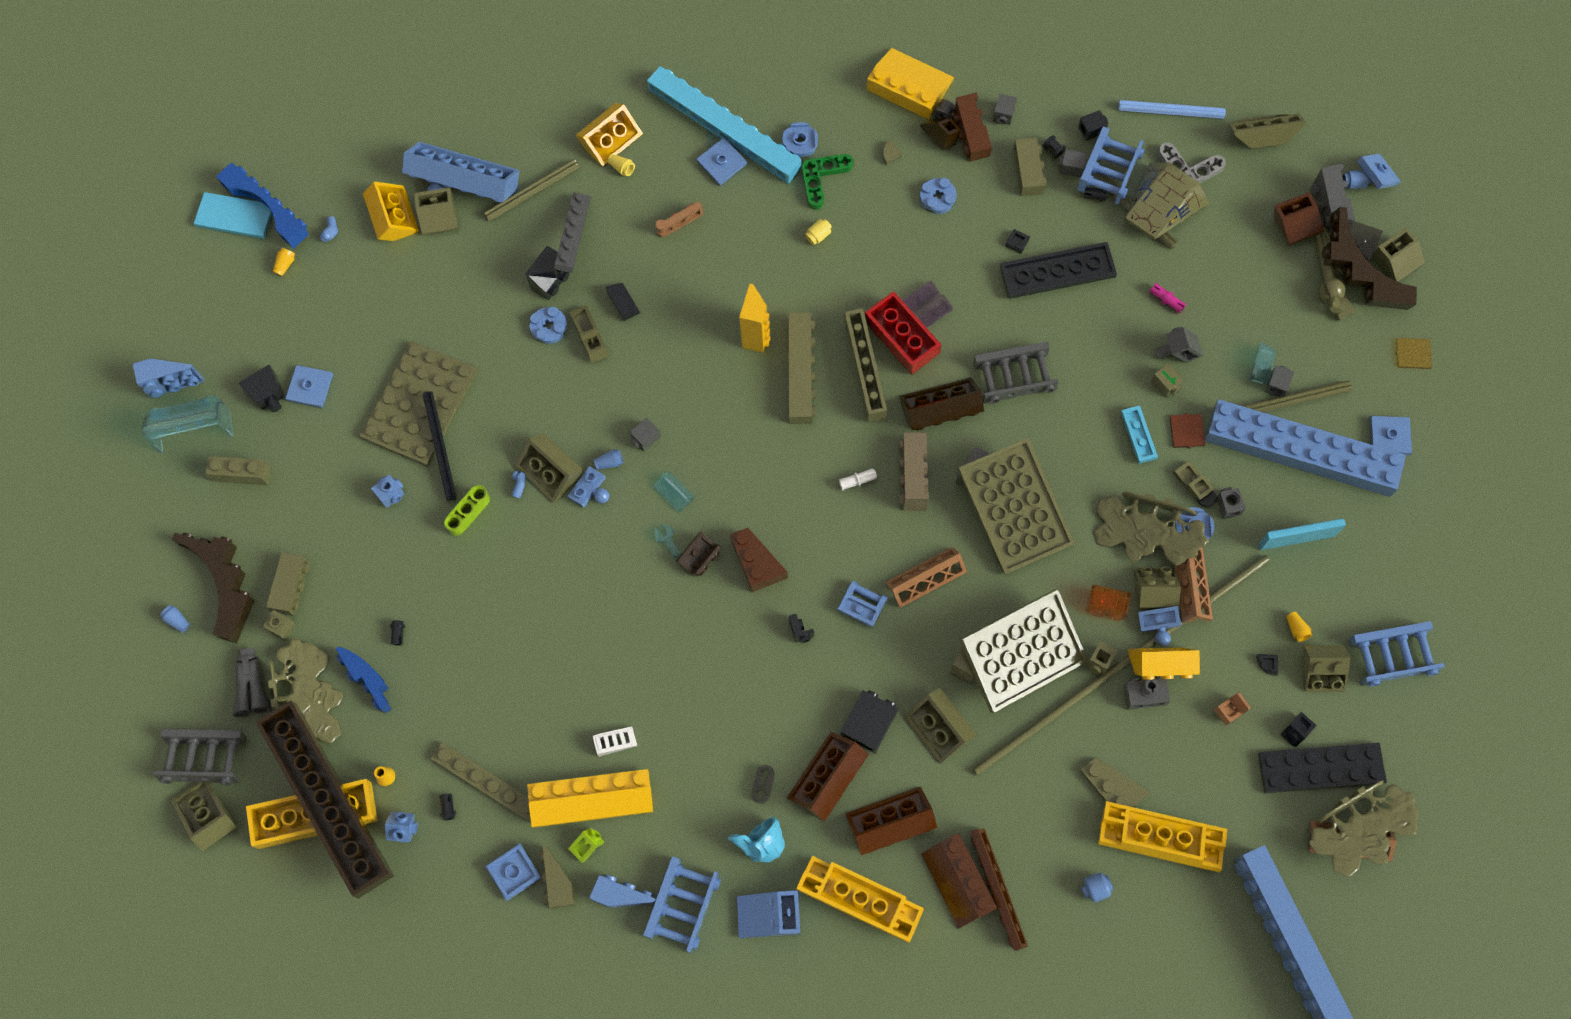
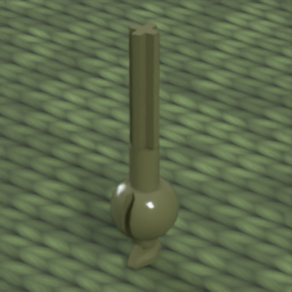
(1332, 289)

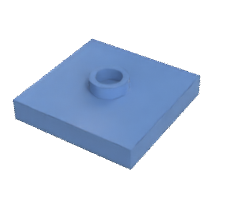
(721, 161)
(1378, 171)
(309, 386)
(1391, 433)
(513, 872)

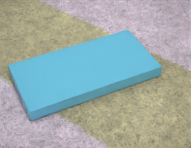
(233, 215)
(1302, 534)

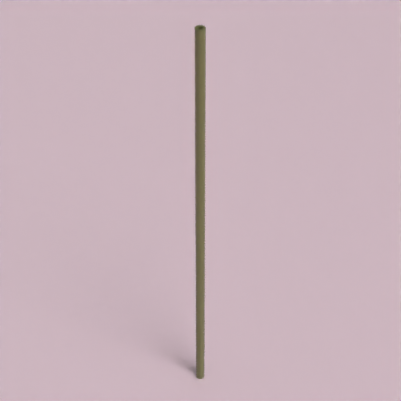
(1108, 674)

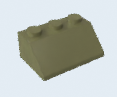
(548, 467)
(940, 725)

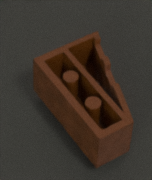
(756, 561)

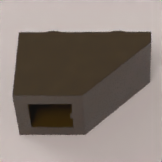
(942, 131)

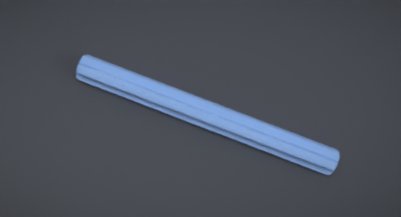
(1171, 109)

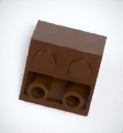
(1298, 218)

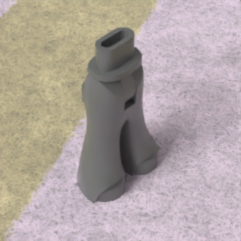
(247, 674)

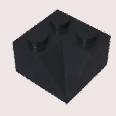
(542, 275)

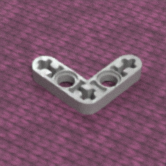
(1192, 171)

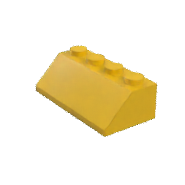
(754, 322)

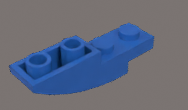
(363, 673)

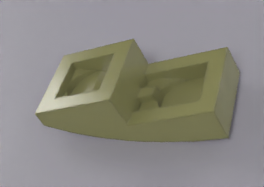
(1191, 479)

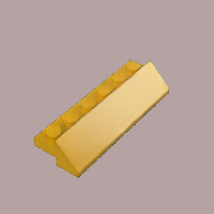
(590, 798)
(1162, 836)
(860, 898)

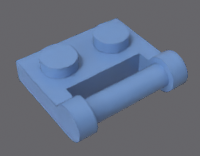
(860, 609)

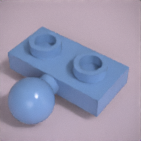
(587, 487)
(1160, 620)

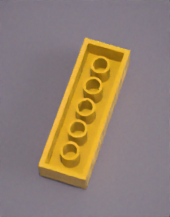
(286, 821)

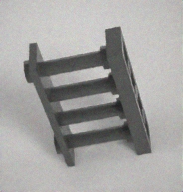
(1021, 355)
(193, 738)

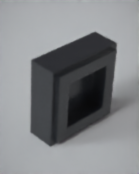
(1017, 241)

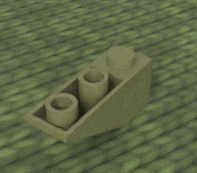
(559, 887)

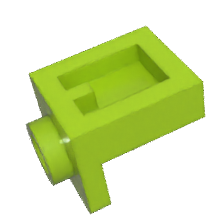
(586, 844)

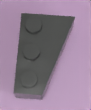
(1331, 193)

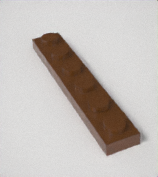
(1001, 896)

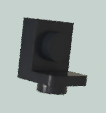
(797, 627)
(1298, 729)

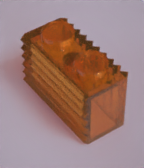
(1108, 602)

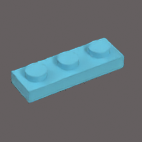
(1139, 434)

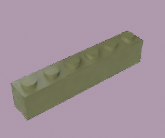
(865, 365)
(800, 371)

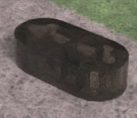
(767, 785)

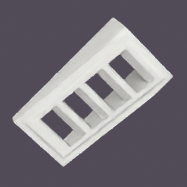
(608, 750)

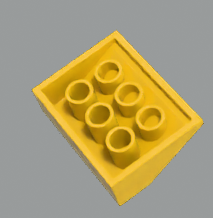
(908, 83)

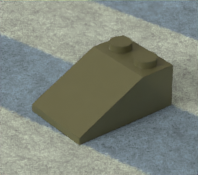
(203, 814)

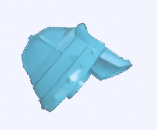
(763, 842)

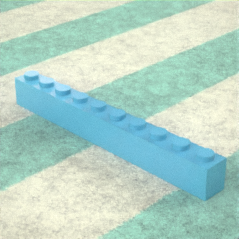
(724, 124)

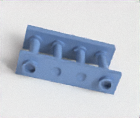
(1099, 153)
(1401, 635)
(668, 889)

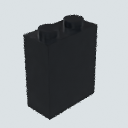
(869, 720)

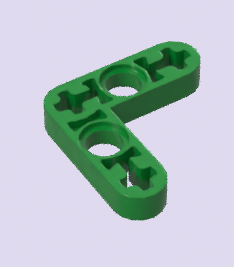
(818, 171)

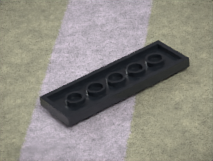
(1058, 270)
(1321, 768)

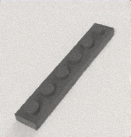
(572, 232)

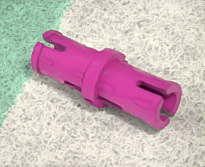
(1167, 298)

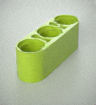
(470, 501)

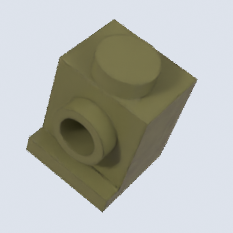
(1105, 654)

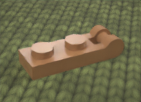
(679, 219)

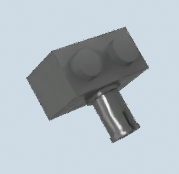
(1181, 344)
(1146, 693)

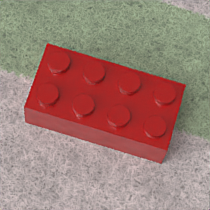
(902, 332)

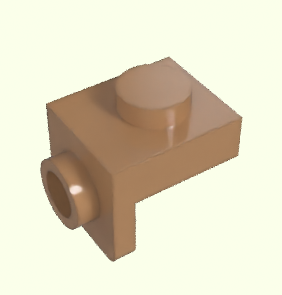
(1232, 708)

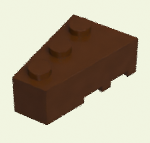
(973, 132)

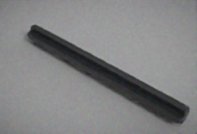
(439, 446)

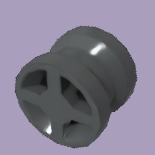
(945, 109)

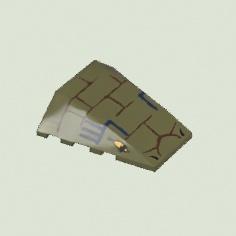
(1164, 199)

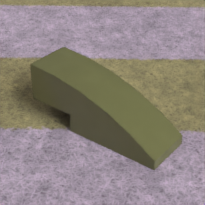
(589, 334)

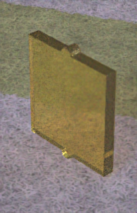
(1413, 353)

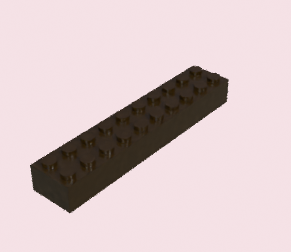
(324, 799)

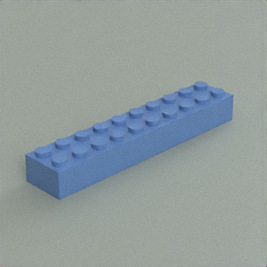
(1305, 448)
(1290, 936)

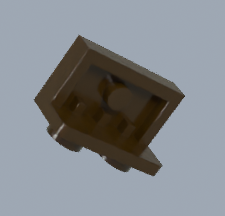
(698, 555)

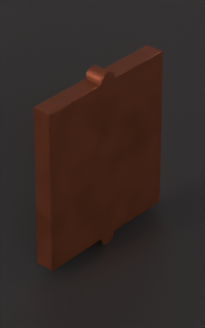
(1187, 430)

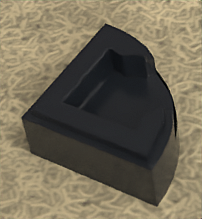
(1268, 663)

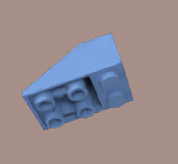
(163, 376)
(768, 914)

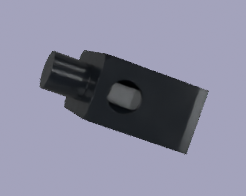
(264, 389)

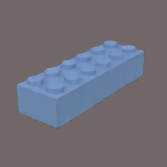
(460, 171)

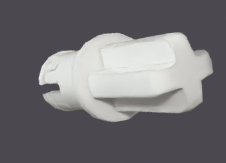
(857, 479)

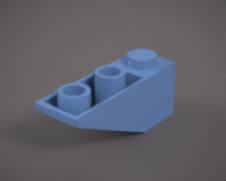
(616, 895)

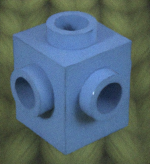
(388, 490)
(400, 826)

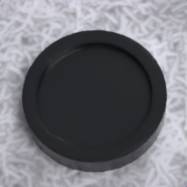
(1208, 500)

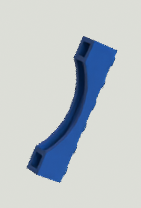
(239, 184)

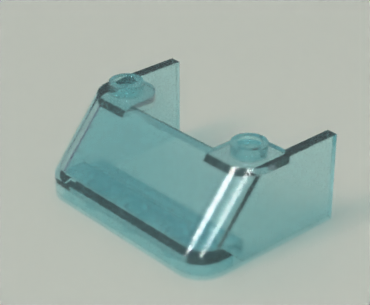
(184, 418)

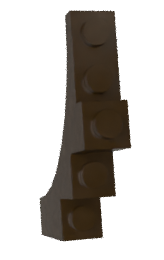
(1379, 288)
(233, 603)

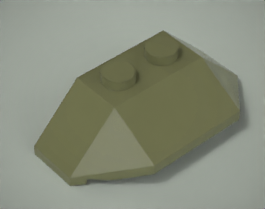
(1267, 130)

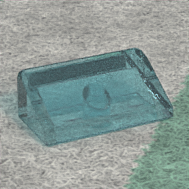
(1263, 364)
(674, 491)

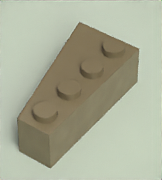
(915, 468)

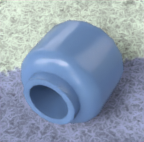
(1097, 887)

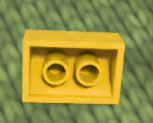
(609, 133)
(390, 211)
(1165, 662)

